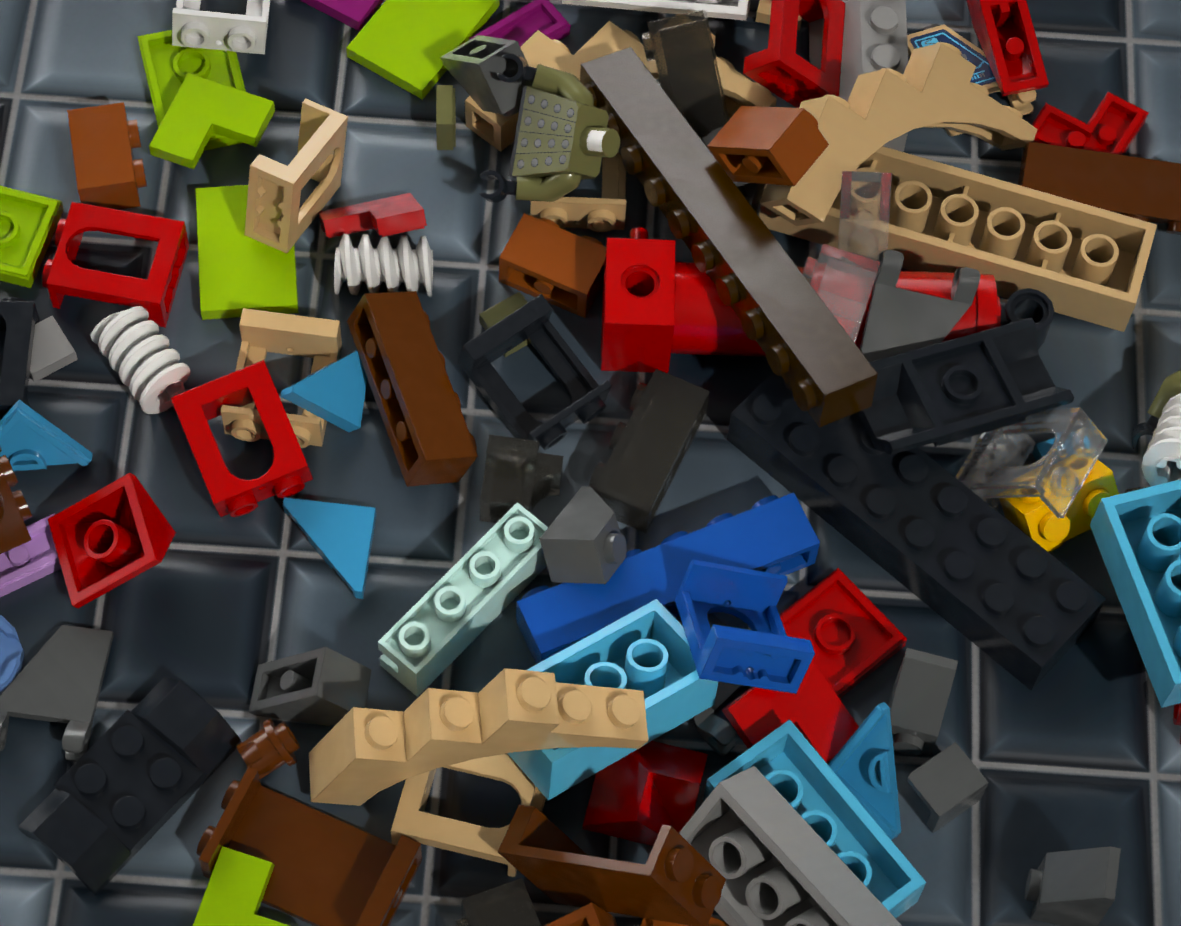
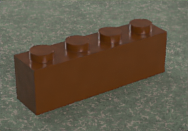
(1107, 181)
(412, 388)

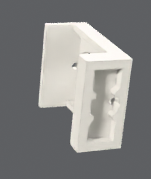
(221, 30)

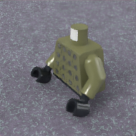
(556, 136)

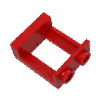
(786, 72)
(155, 294)
(238, 389)

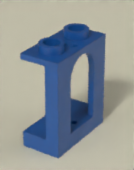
(736, 655)

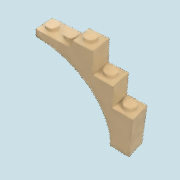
(542, 50)
(885, 106)
(447, 727)

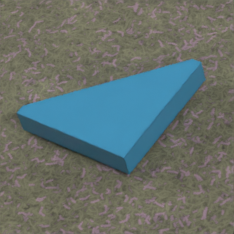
(333, 392)
(36, 443)
(339, 535)
(869, 769)

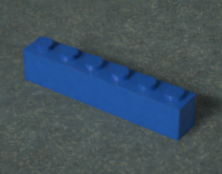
(766, 539)

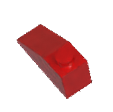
(1009, 44)

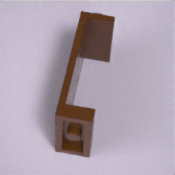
(322, 865)
(670, 887)

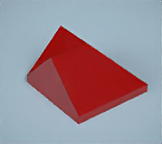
(109, 539)
(646, 791)

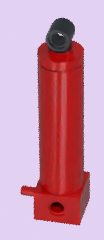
(673, 307)

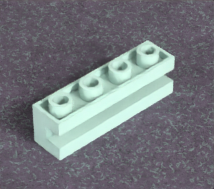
(464, 601)

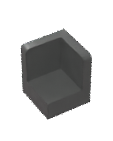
(947, 785)

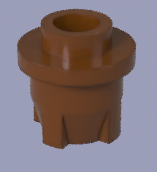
(269, 748)

